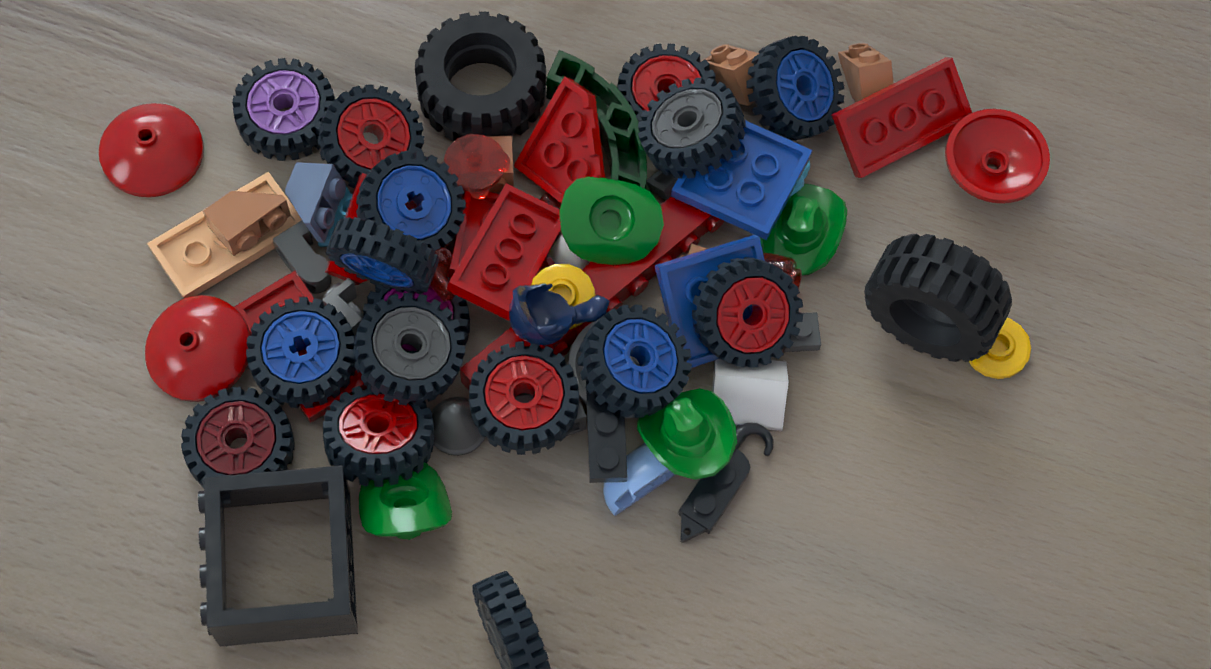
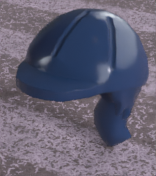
(546, 316)

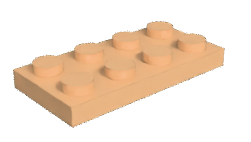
(196, 256)

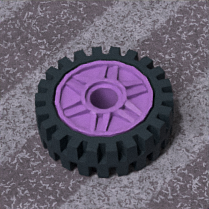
(278, 87)

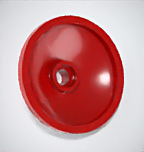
(999, 140)
(152, 165)
(211, 361)

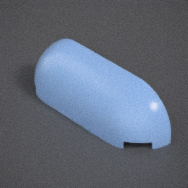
(643, 476)

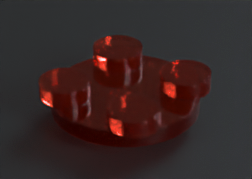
(477, 163)

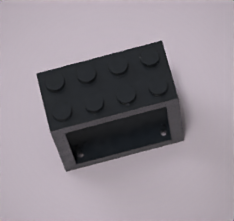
(279, 622)

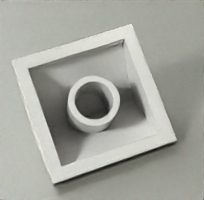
(753, 393)

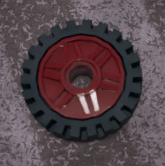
(232, 417)

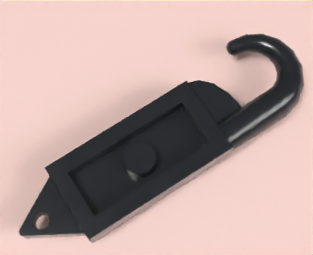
(715, 493)

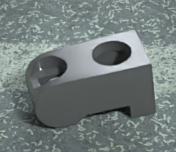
(295, 251)

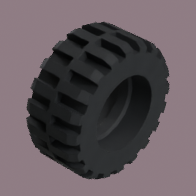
(476, 41)
(938, 297)

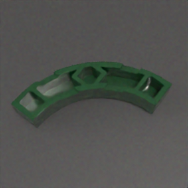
(615, 117)

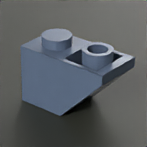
(316, 195)

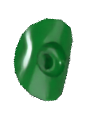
(610, 220)
(809, 228)
(691, 434)
(406, 507)

